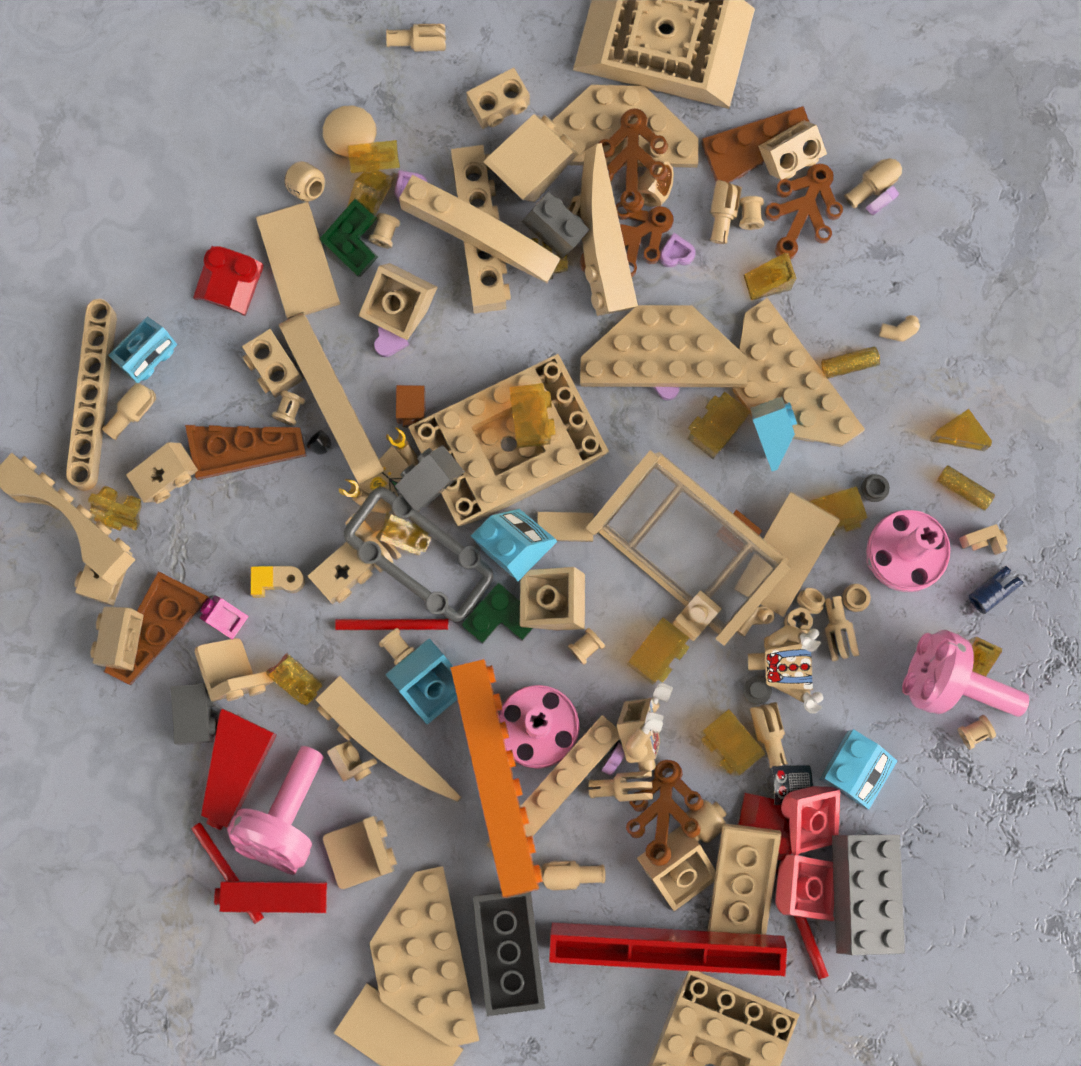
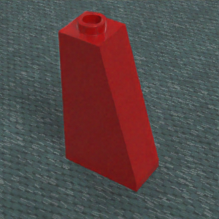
(234, 765)
(271, 896)

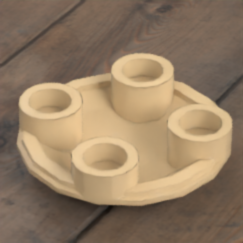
(348, 127)

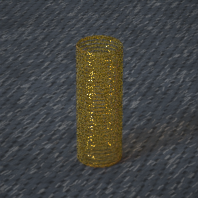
(845, 357)
(965, 488)

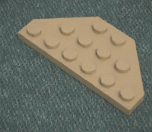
(598, 114)
(663, 350)
(784, 368)
(422, 962)

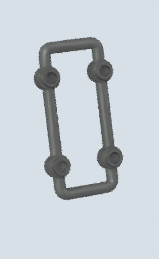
(370, 552)

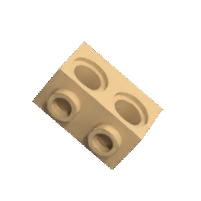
(494, 93)
(791, 144)
(275, 361)

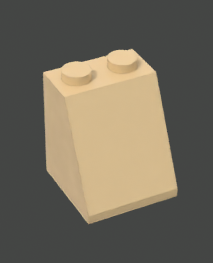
(532, 157)

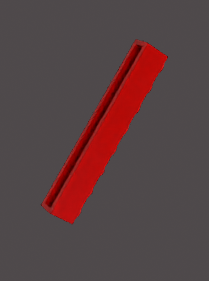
(668, 949)

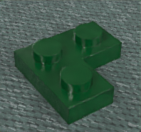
(345, 235)
(495, 609)

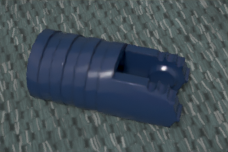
(992, 592)

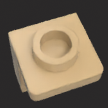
(980, 539)
(696, 615)
(348, 762)

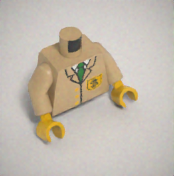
(393, 463)

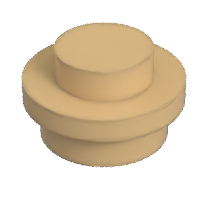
(856, 597)
(811, 600)

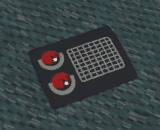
(790, 779)

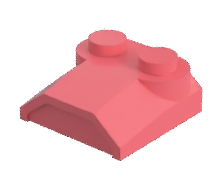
(812, 817)
(805, 888)

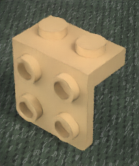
(229, 671)
(359, 852)

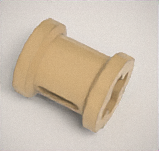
(751, 212)
(384, 230)
(295, 401)
(805, 615)
(396, 646)
(586, 646)
(976, 732)

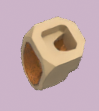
(655, 191)

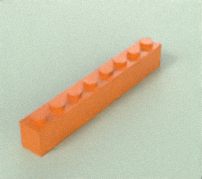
(495, 779)

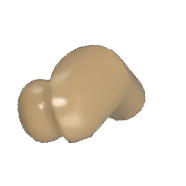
(902, 331)
(760, 616)

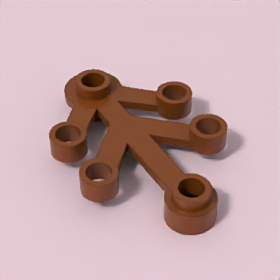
(632, 154)
(805, 206)
(633, 235)
(663, 808)

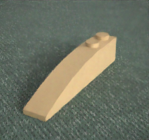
(477, 228)
(603, 244)
(372, 732)

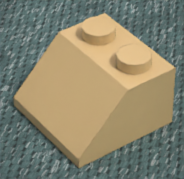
(397, 300)
(553, 599)
(117, 638)
(684, 874)

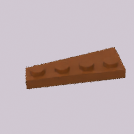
(737, 150)
(233, 449)
(165, 611)

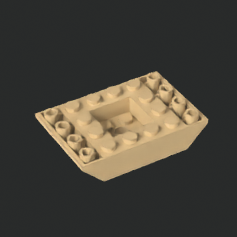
(692, 62)
(479, 424)
(722, 1027)

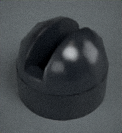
(318, 443)

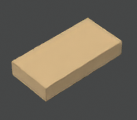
(567, 525)

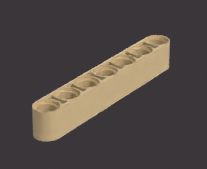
(331, 398)
(97, 406)

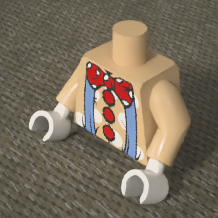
(790, 664)
(641, 727)

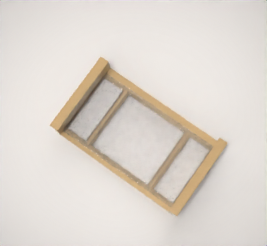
(690, 542)

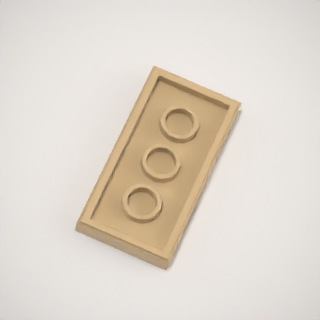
(298, 260)
(800, 536)
(744, 879)
(391, 1037)

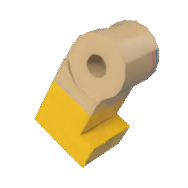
(275, 578)

